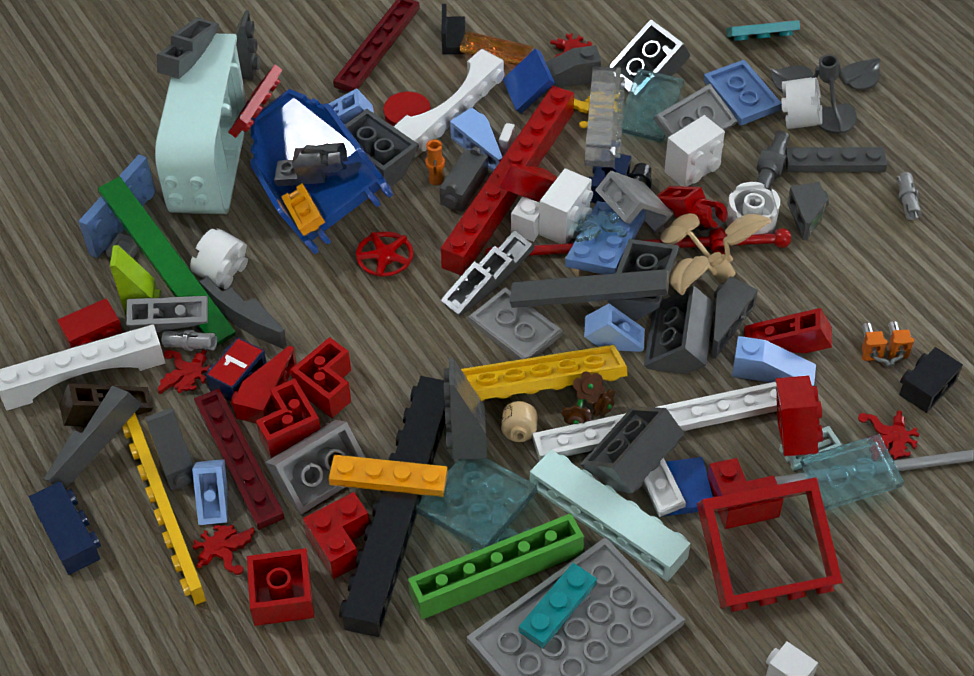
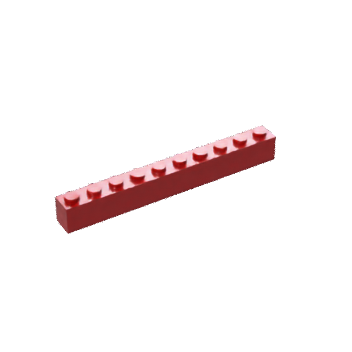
(492, 202)

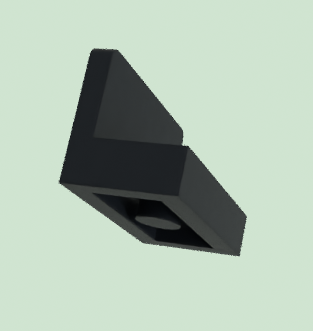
(451, 32)

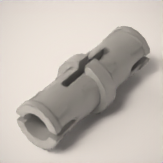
(908, 196)
(189, 340)

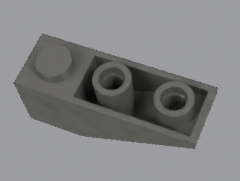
(247, 47)

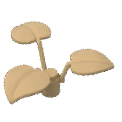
(717, 264)

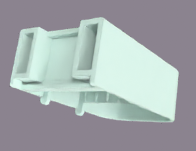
(193, 144)

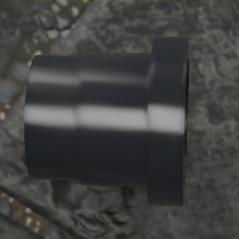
(642, 173)

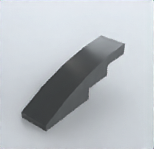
(488, 274)
(247, 316)

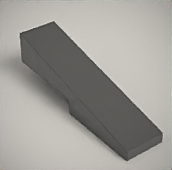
(83, 447)

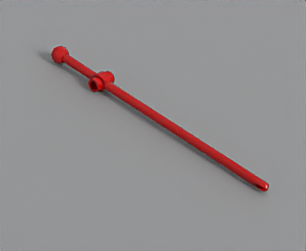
(714, 241)

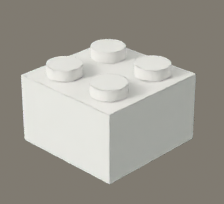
(694, 151)
(564, 206)

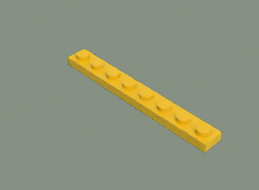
(164, 514)

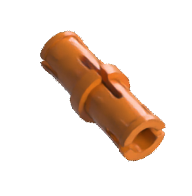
(434, 152)

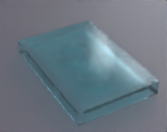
(647, 98)
(853, 471)

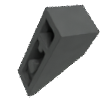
(574, 66)
(732, 307)
(170, 448)

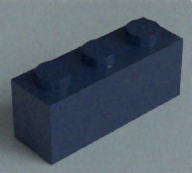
(66, 527)

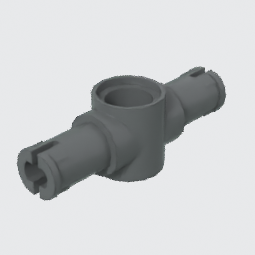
(773, 160)

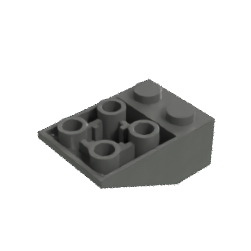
(463, 416)

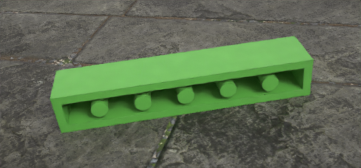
(495, 566)

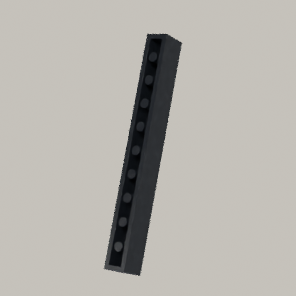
(394, 515)

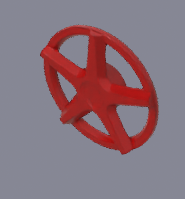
(384, 253)

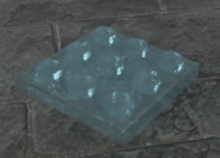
(478, 501)

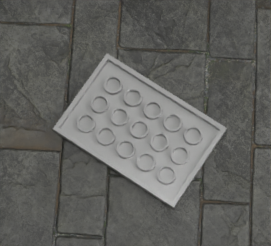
(601, 637)

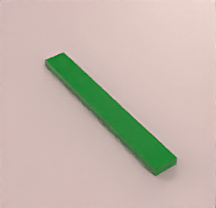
(161, 253)

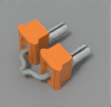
(875, 344)

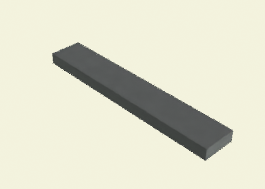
(590, 288)

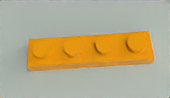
(388, 475)

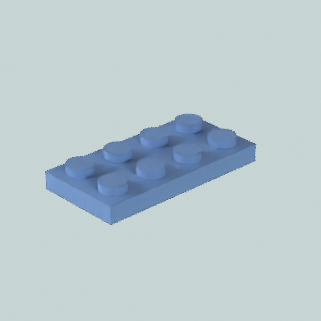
(99, 222)
(605, 252)

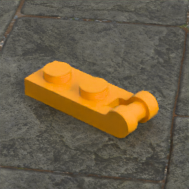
(303, 210)

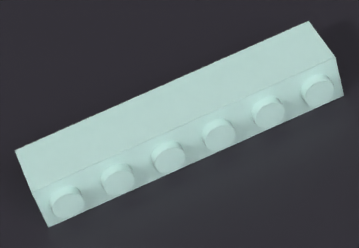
(610, 515)

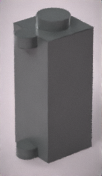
(464, 179)

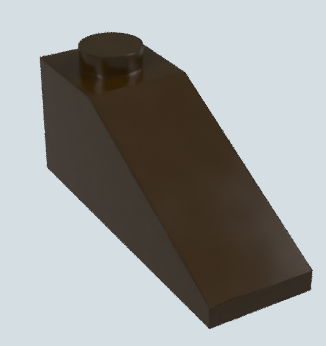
(83, 400)

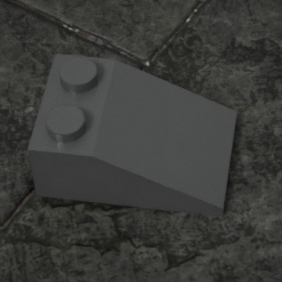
(652, 51)

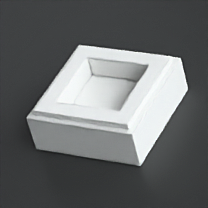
(506, 138)

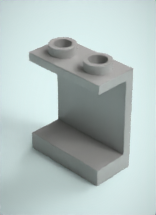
(631, 196)

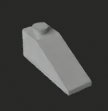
(167, 312)

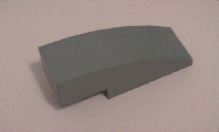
(186, 47)

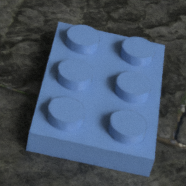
(743, 92)

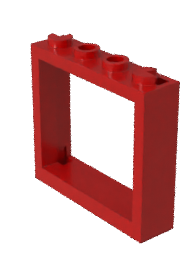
(707, 510)

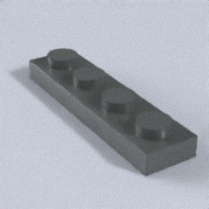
(836, 159)

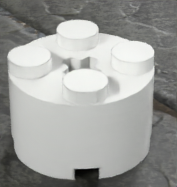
(802, 103)
(754, 199)
(219, 257)

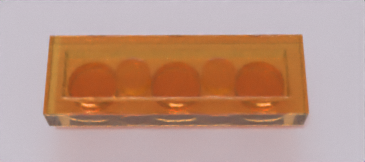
(506, 50)

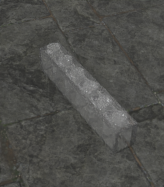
(605, 117)

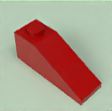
(526, 181)
(796, 333)
(254, 396)

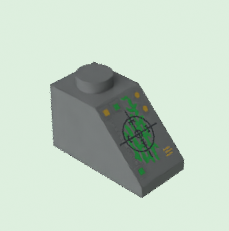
(807, 206)

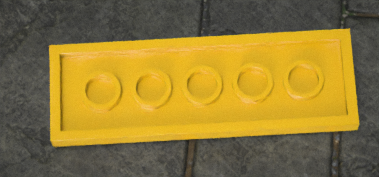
(544, 372)

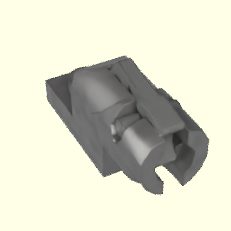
(311, 164)

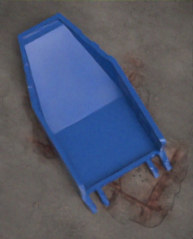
(296, 122)

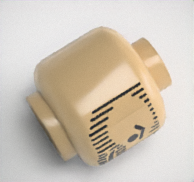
(519, 421)

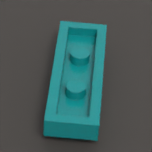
(763, 30)
(557, 605)

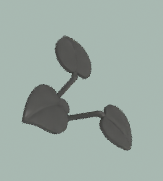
(858, 75)

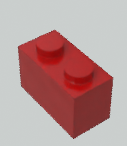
(90, 324)

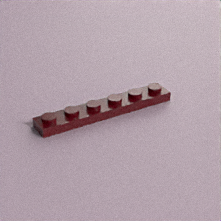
(376, 45)
(239, 459)

